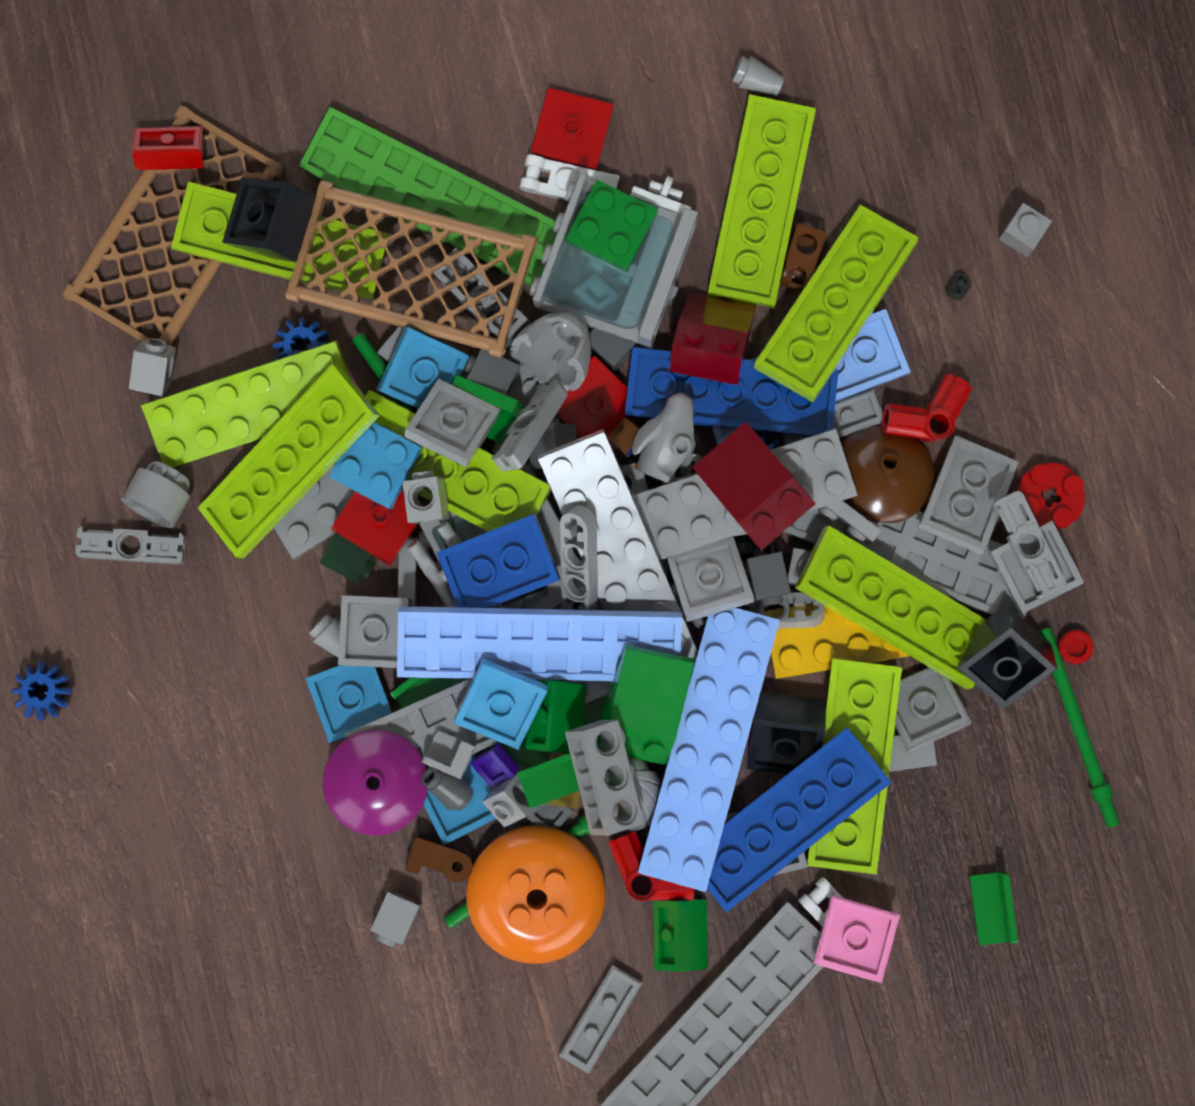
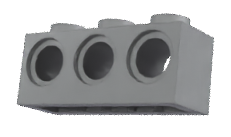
(476, 287)
(590, 769)

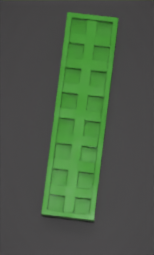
(386, 169)

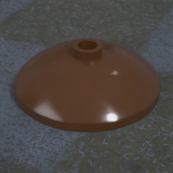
(883, 492)

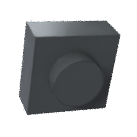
(549, 815)

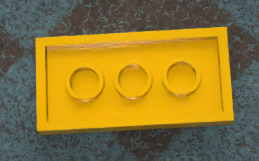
(812, 649)

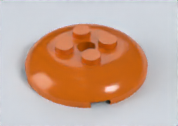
(528, 861)

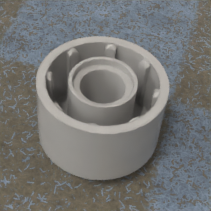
(158, 494)

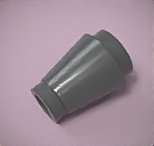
(449, 790)

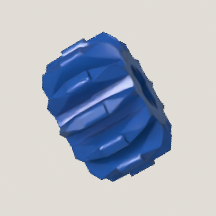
(299, 333)
(29, 686)

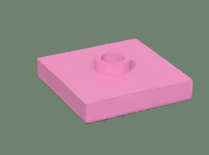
(856, 939)

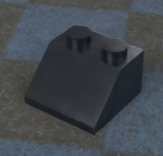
(269, 218)
(1007, 657)
(785, 731)

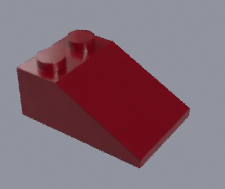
(712, 338)
(753, 485)

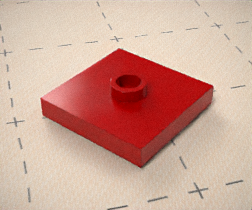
(572, 129)
(597, 402)
(375, 527)

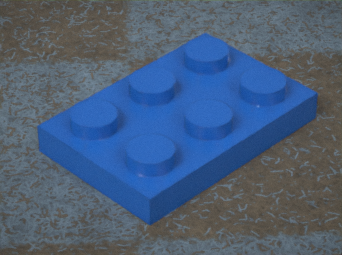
(499, 564)

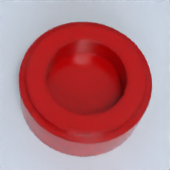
(1075, 647)

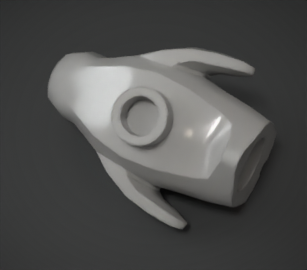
(667, 439)

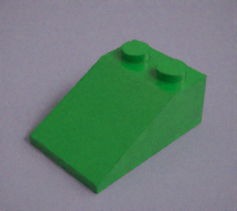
(648, 701)

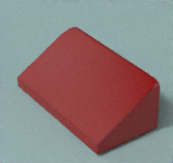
(168, 148)

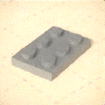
(965, 493)

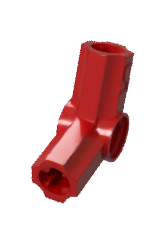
(915, 422)
(628, 856)

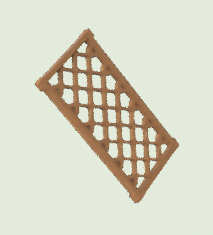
(327, 190)
(124, 213)

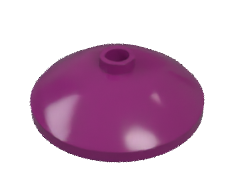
(400, 790)

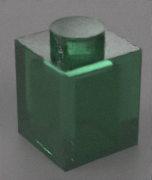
(348, 560)

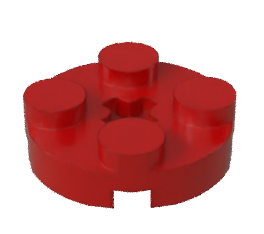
(1066, 486)

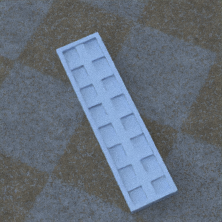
(528, 641)
(708, 748)

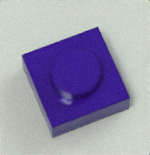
(494, 765)

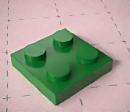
(611, 226)

